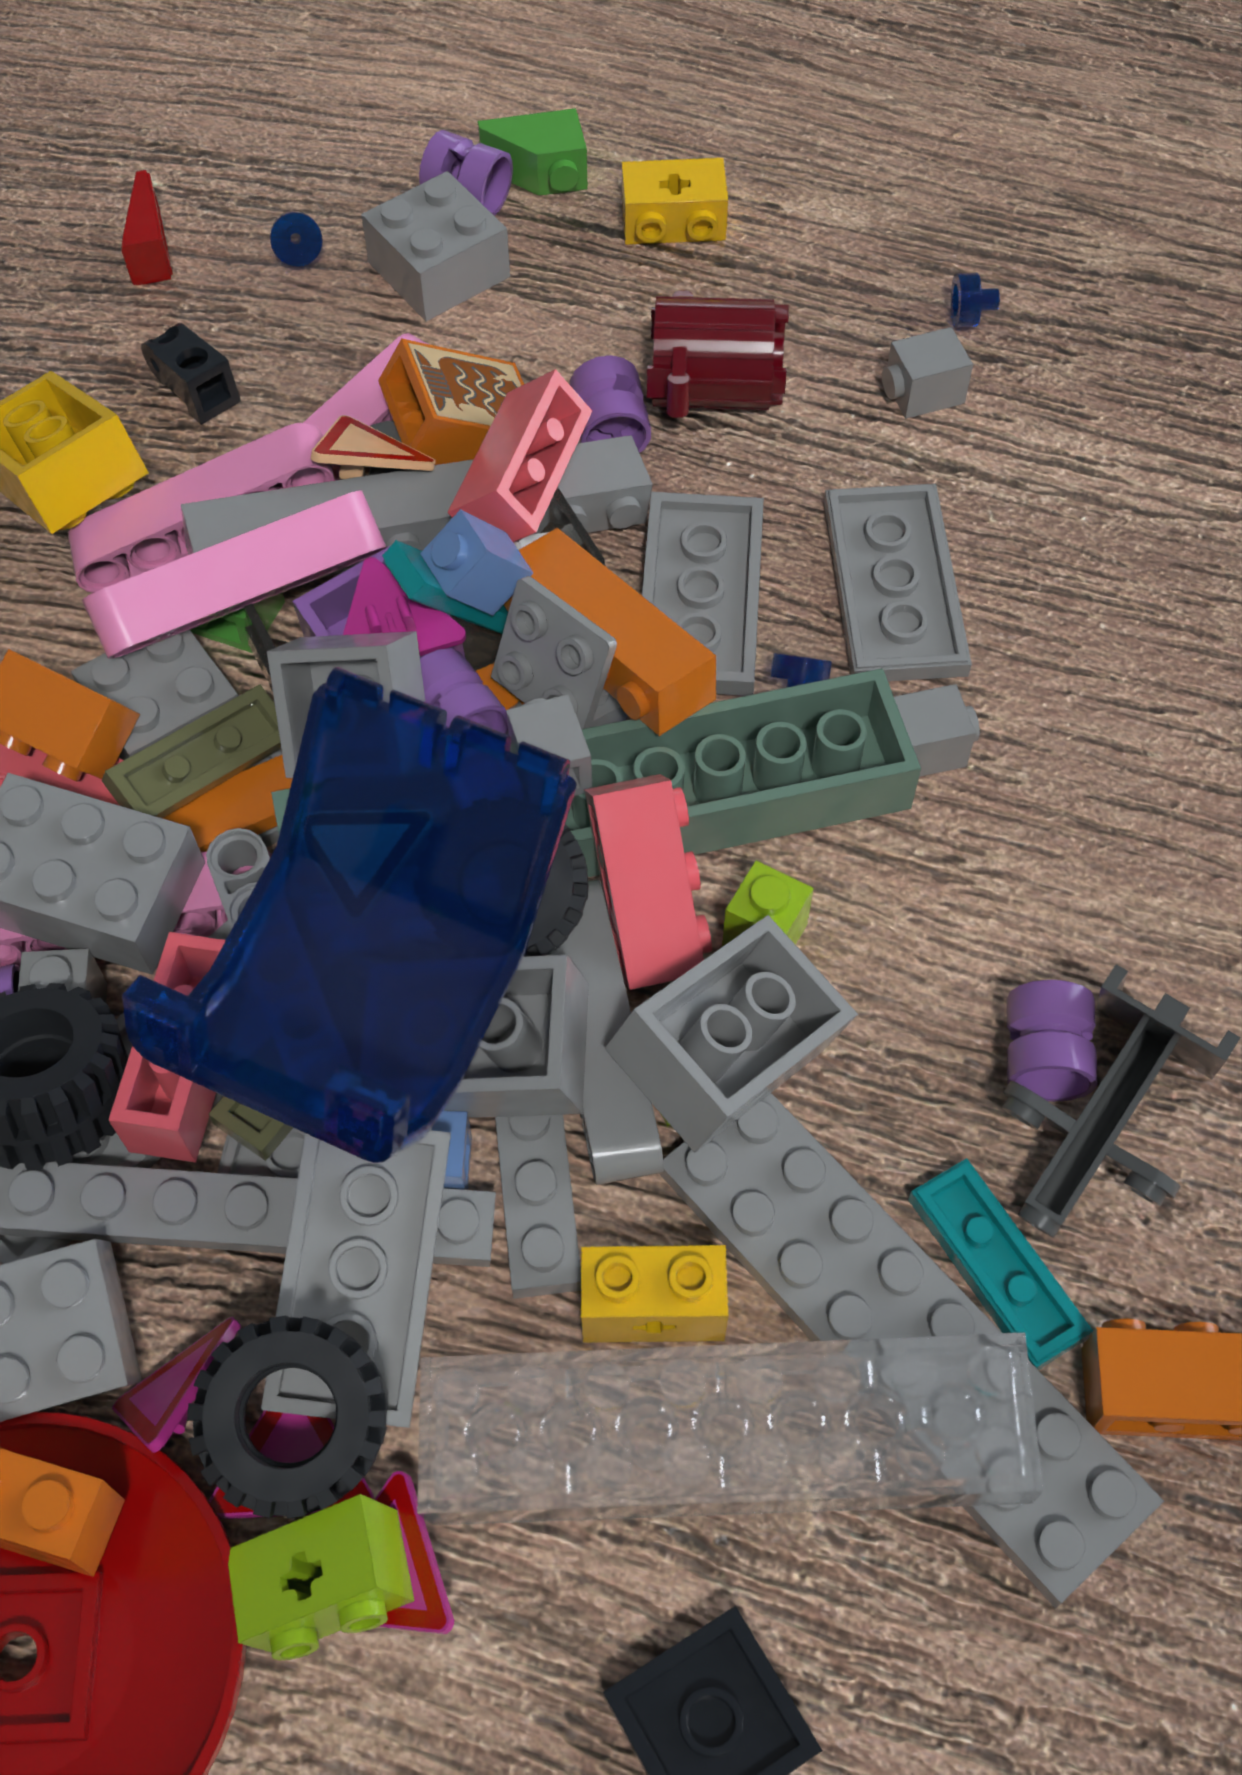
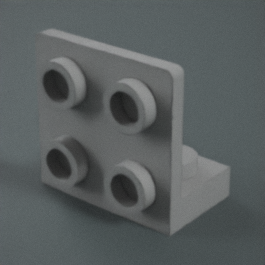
(556, 652)

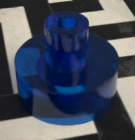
(297, 252)
(970, 299)
(799, 669)

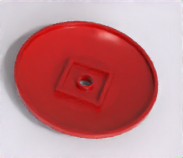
(146, 1653)

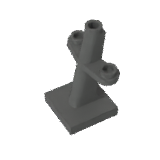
(1093, 1135)

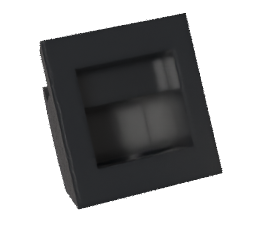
(192, 371)

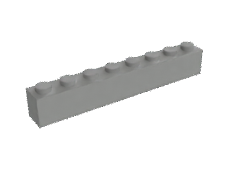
(601, 484)

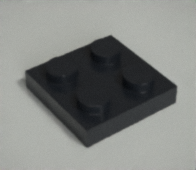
(712, 1708)

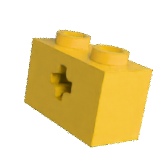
(674, 201)
(654, 1293)

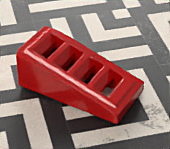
(144, 235)

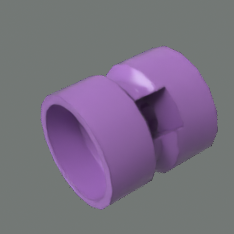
(479, 168)
(615, 396)
(458, 689)
(1051, 1039)

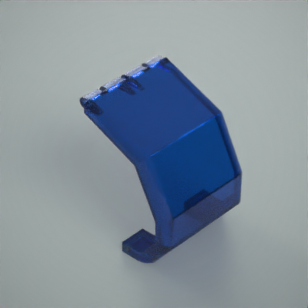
(375, 925)

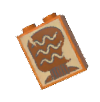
(445, 398)

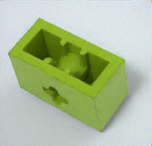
(319, 1578)

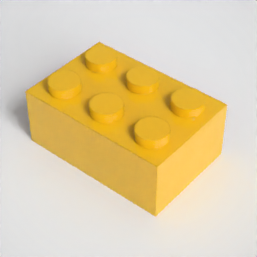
(63, 453)

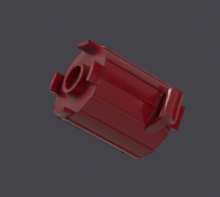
(716, 353)

